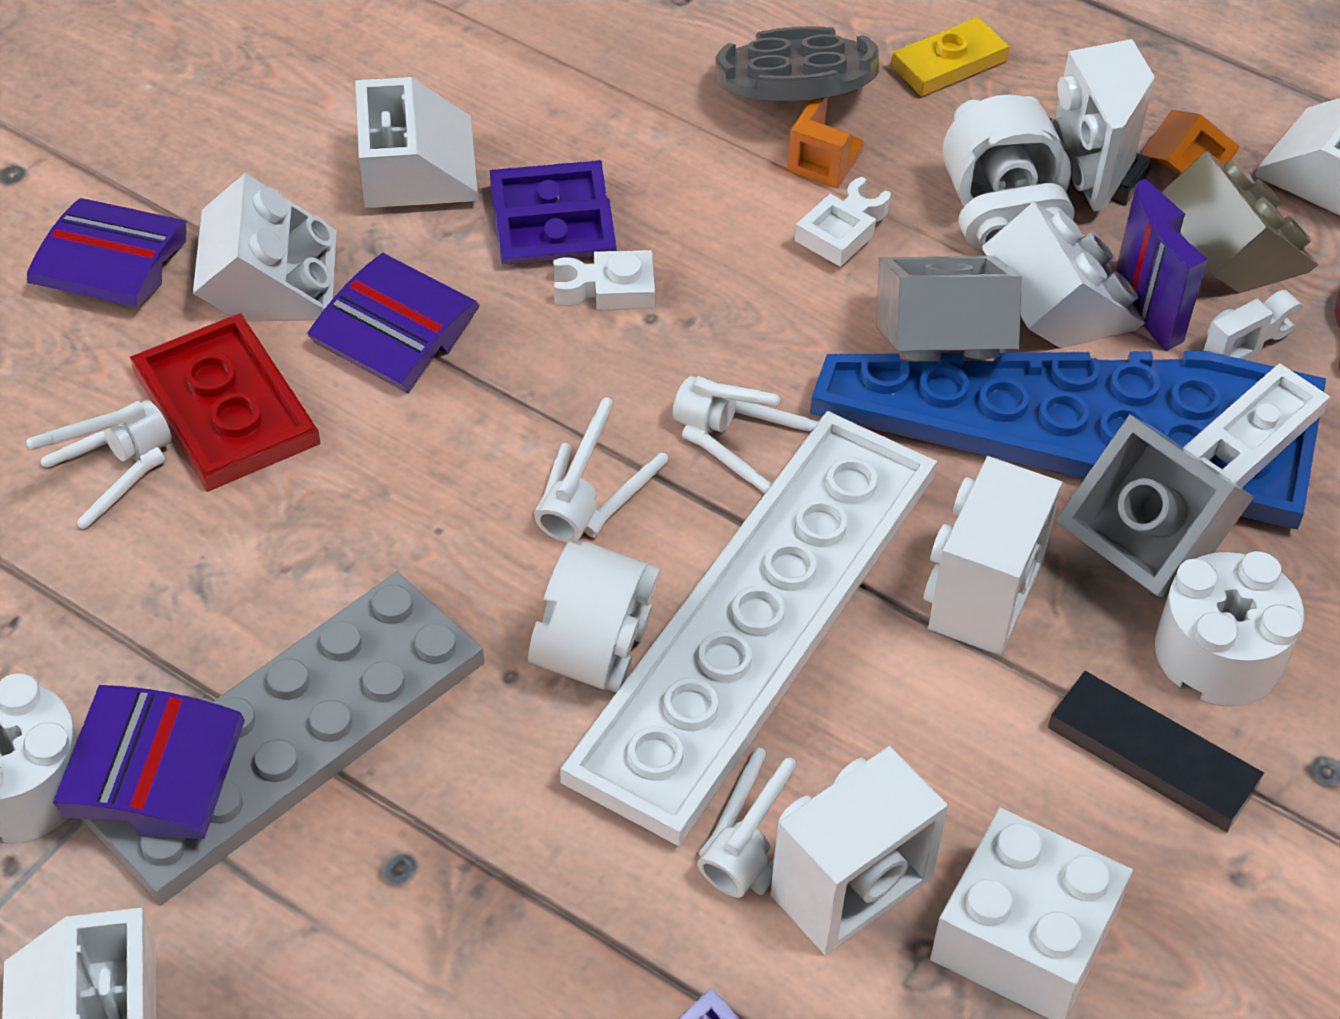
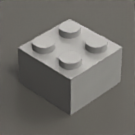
(948, 305)
(1152, 506)

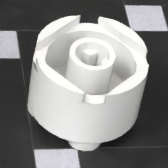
(1003, 147)
(593, 615)
(1229, 626)
(34, 754)

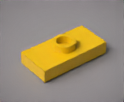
(949, 56)

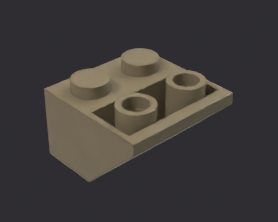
(1238, 225)

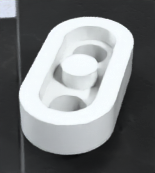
(993, 211)

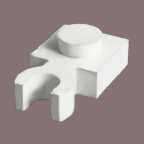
(842, 227)
(614, 279)
(1244, 330)

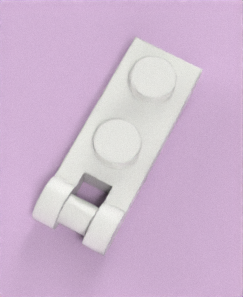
(1260, 424)

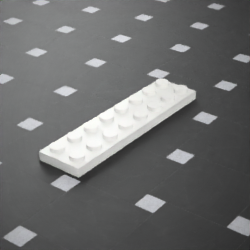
(747, 629)

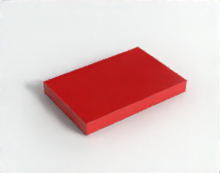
(225, 401)

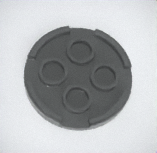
(797, 64)

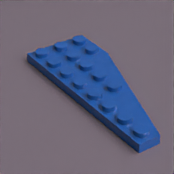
(1062, 409)

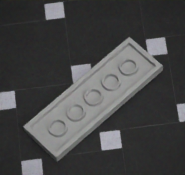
(308, 721)

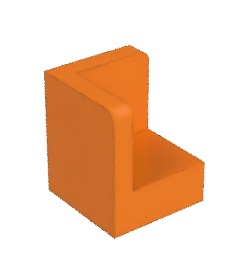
(1185, 138)
(821, 150)

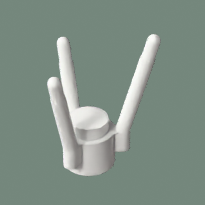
(711, 407)
(130, 432)
(570, 501)
(737, 855)

